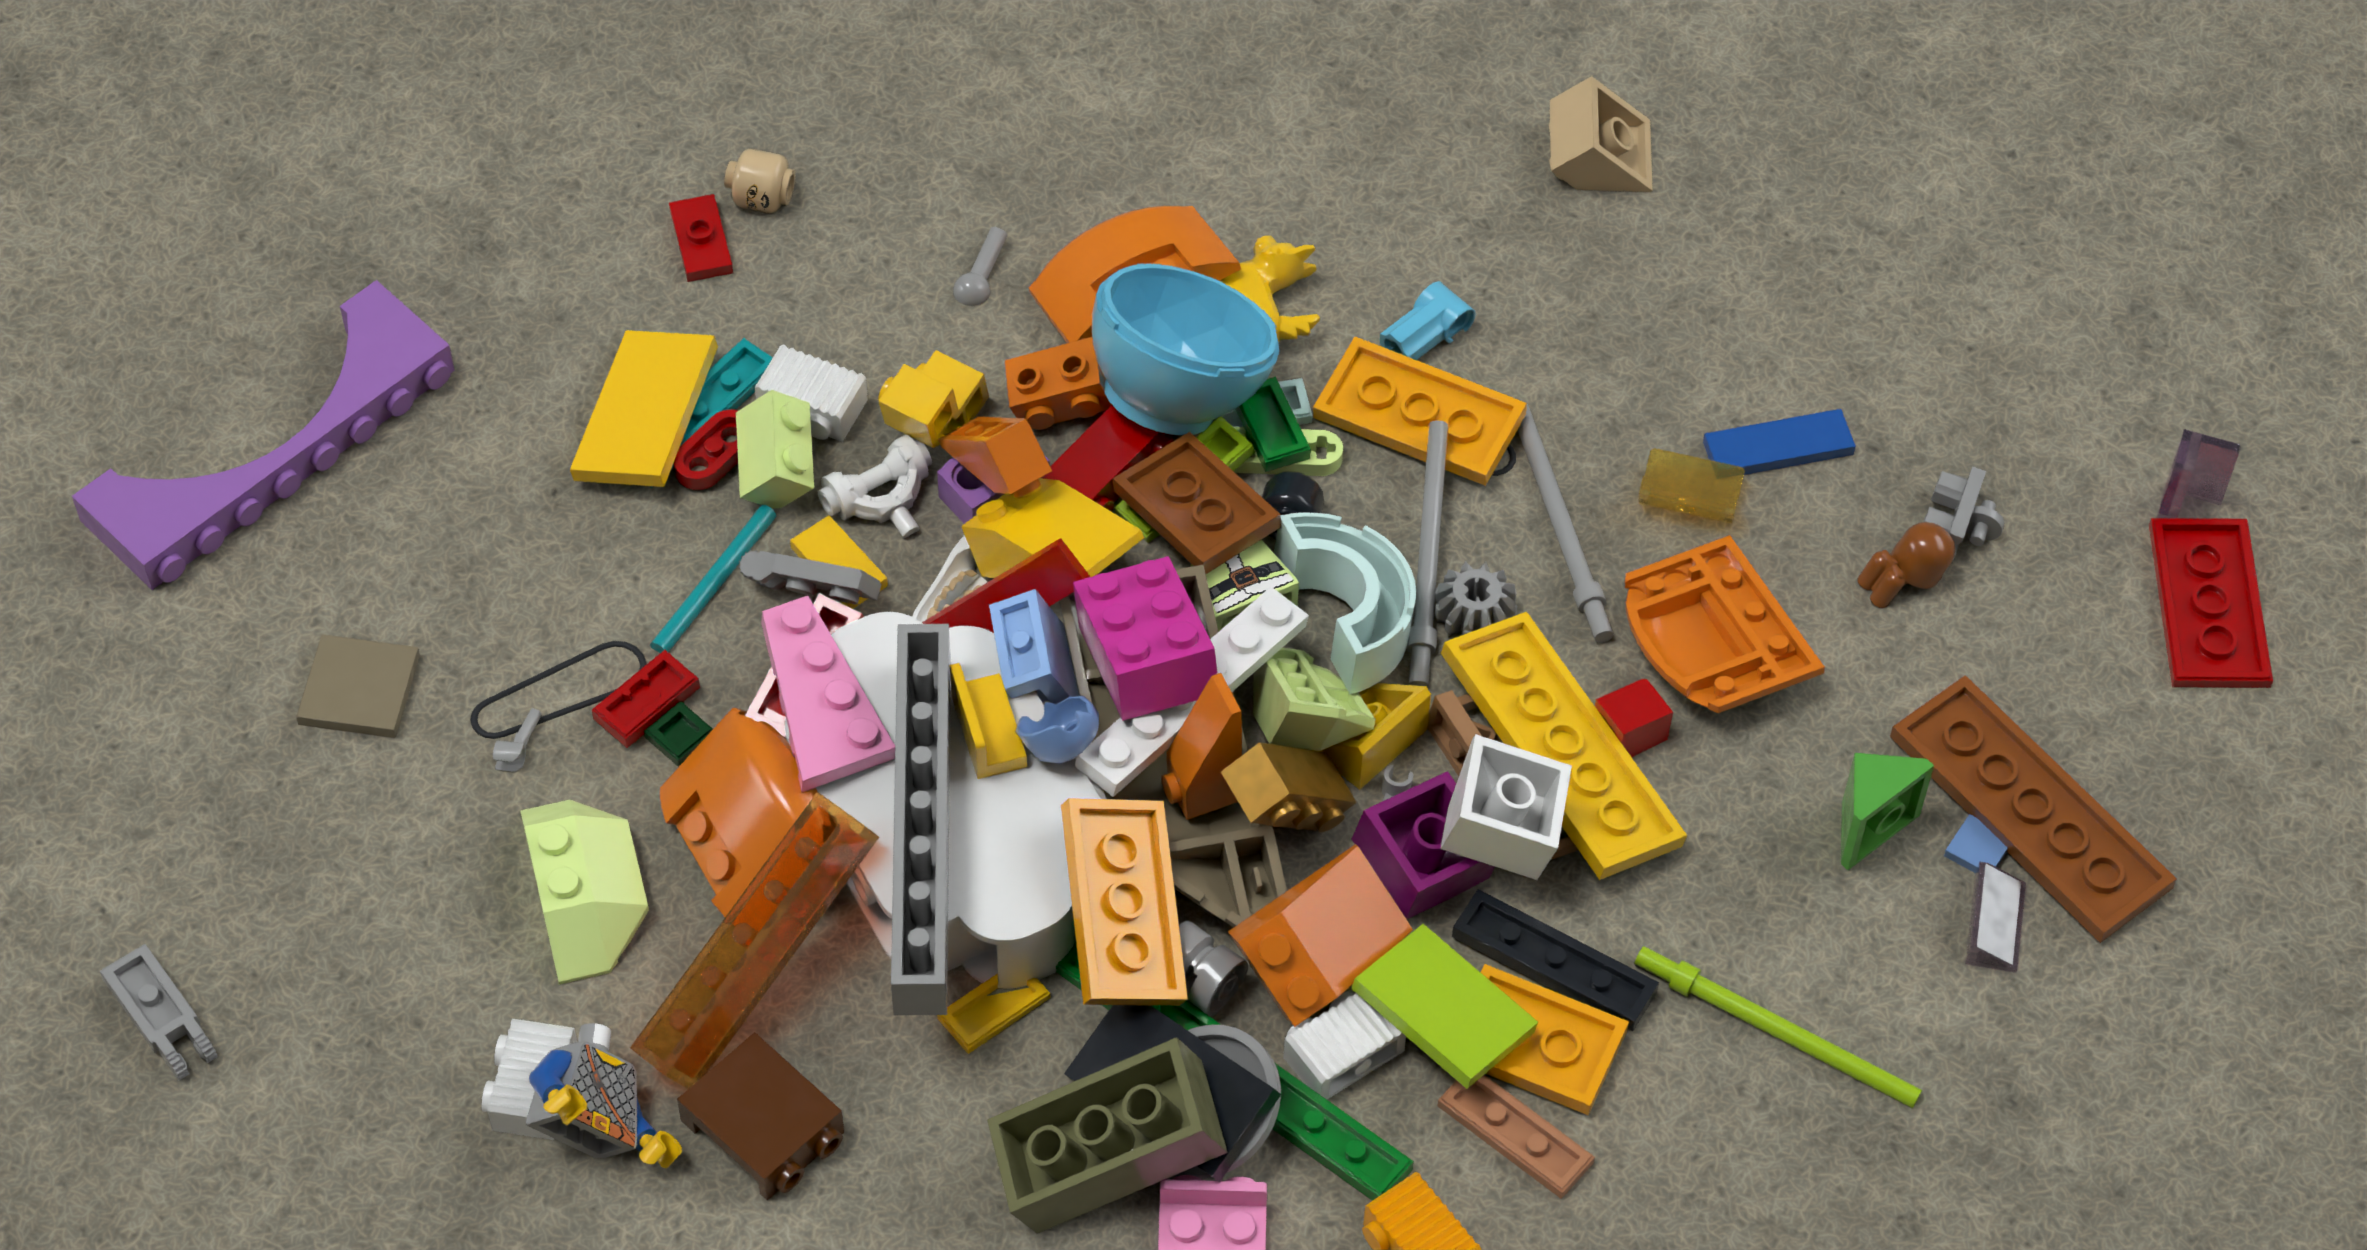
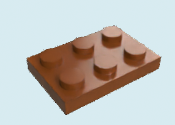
(1197, 502)

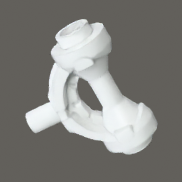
(848, 495)

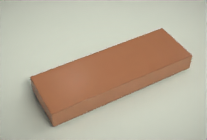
(1518, 1134)

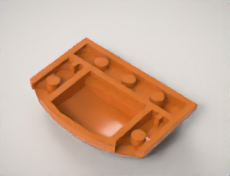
(1142, 236)
(1716, 627)
(735, 802)

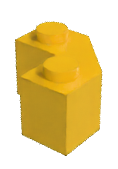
(932, 398)

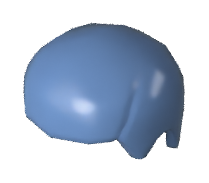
(1062, 731)

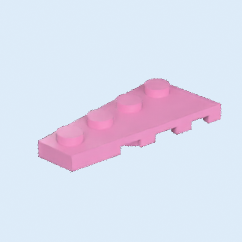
(823, 703)

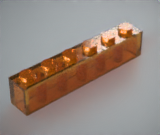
(754, 942)

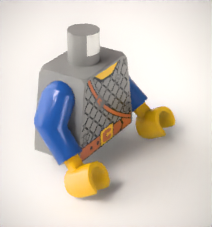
(592, 1102)

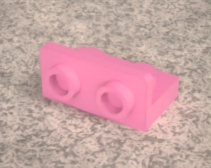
(1212, 1214)

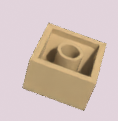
(1599, 140)

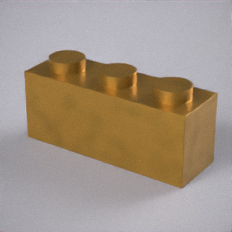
(1289, 788)

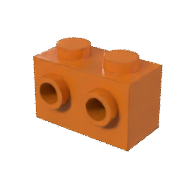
(1056, 384)

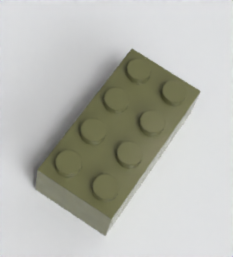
(1106, 1135)

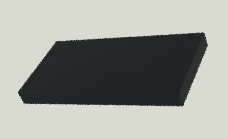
(1237, 1094)

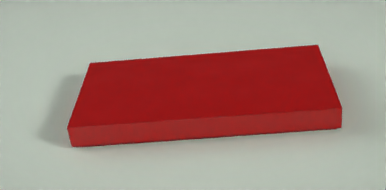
(2210, 603)

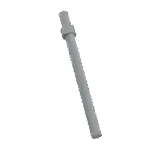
(1587, 592)
(1422, 634)

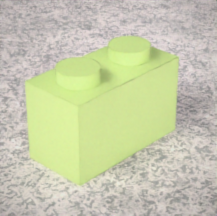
(774, 450)

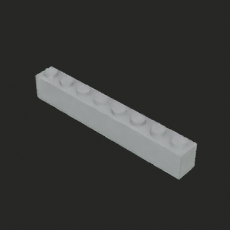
(921, 821)

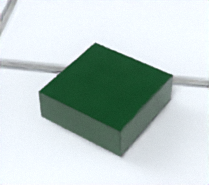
(677, 733)

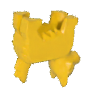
(1270, 270)

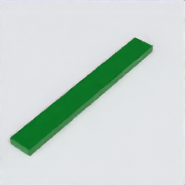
(1305, 1116)

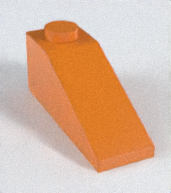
(999, 453)
(1204, 748)

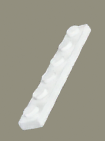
(1239, 650)

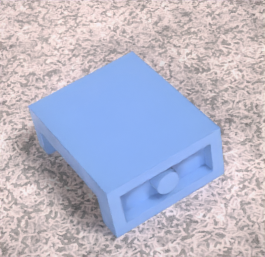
(1032, 648)

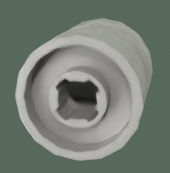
(1210, 972)

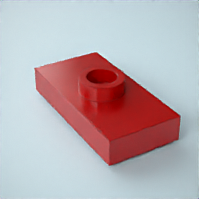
(700, 238)
(645, 698)

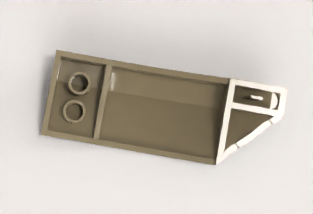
(1216, 856)

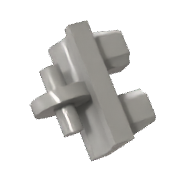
(1961, 495)

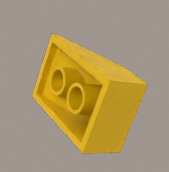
(1018, 527)

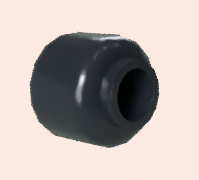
(1293, 494)

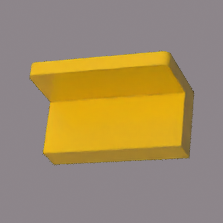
(987, 723)

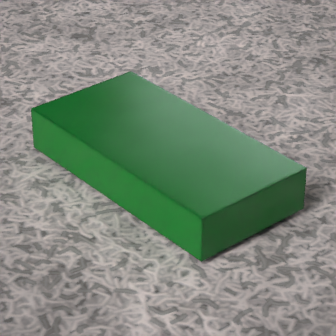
(1273, 427)

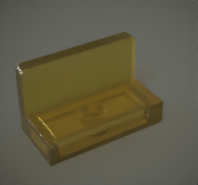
(1691, 485)

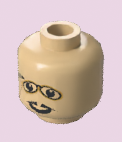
(760, 180)

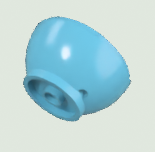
(1179, 346)

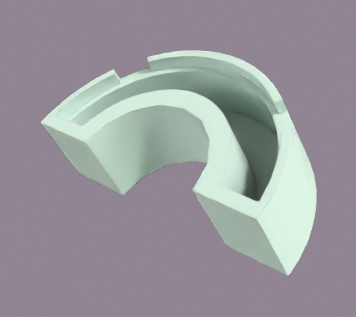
(1365, 574)

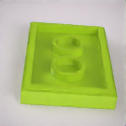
(1444, 1005)

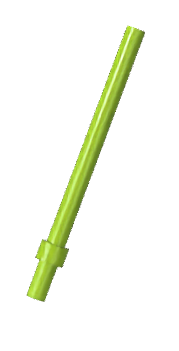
(1687, 979)

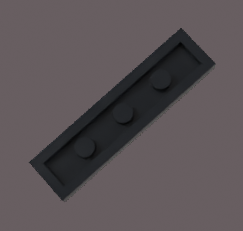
(1554, 958)

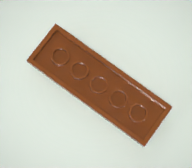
(2034, 808)

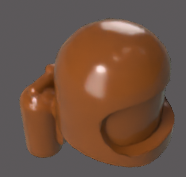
(1915, 560)

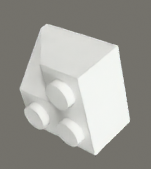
(1507, 807)

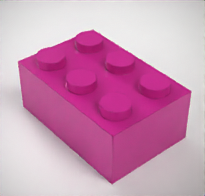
(1145, 637)

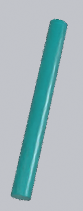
(713, 579)

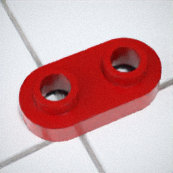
(708, 450)

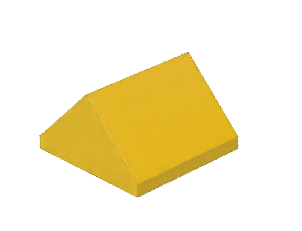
(1400, 719)

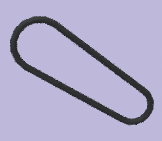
(474, 716)

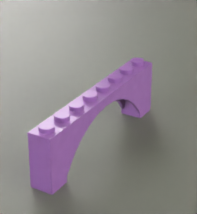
(170, 522)

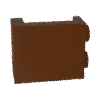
(763, 1115)

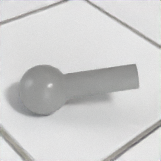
(973, 287)

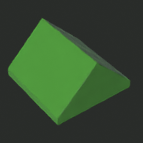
(1880, 801)

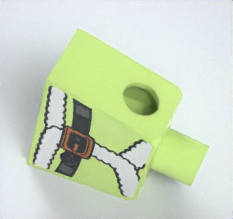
(1245, 578)

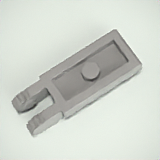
(807, 575)
(156, 1007)

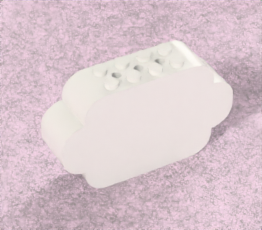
(1005, 830)

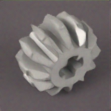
(1474, 599)

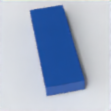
(1782, 442)

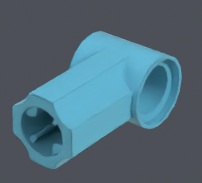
(1434, 318)

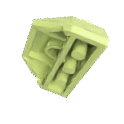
(1306, 703)
(585, 885)

